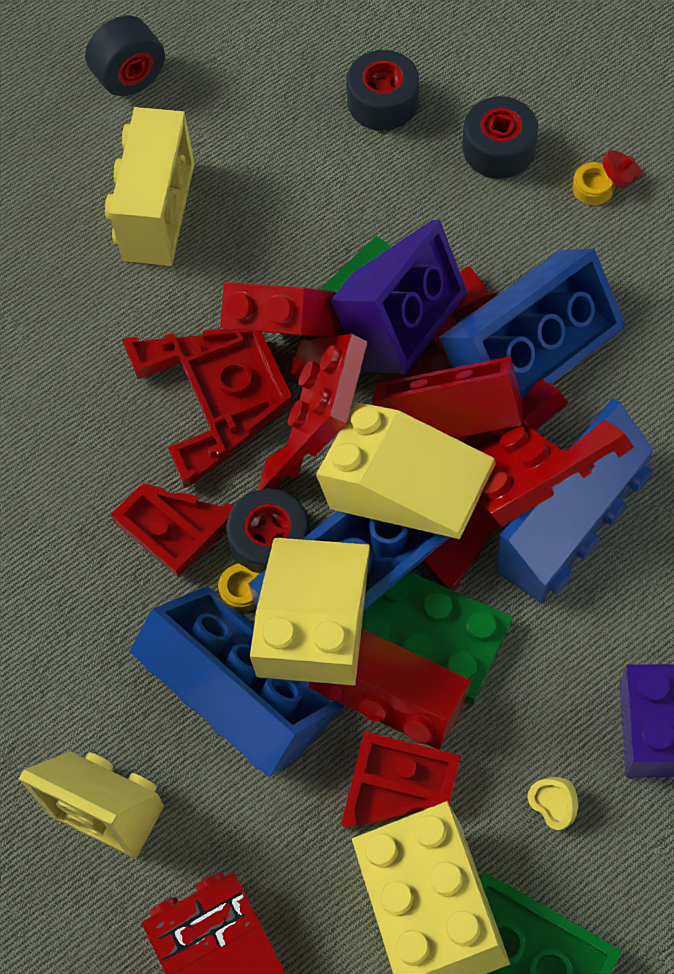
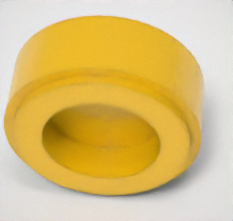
(592, 184)
(235, 588)

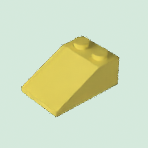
(403, 472)
(311, 611)
(95, 799)

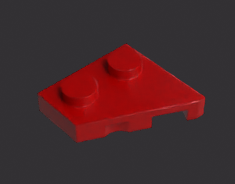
(171, 525)
(397, 780)

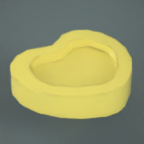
(555, 800)

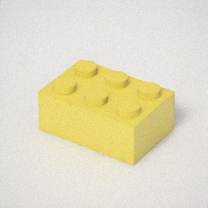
(151, 186)
(429, 896)

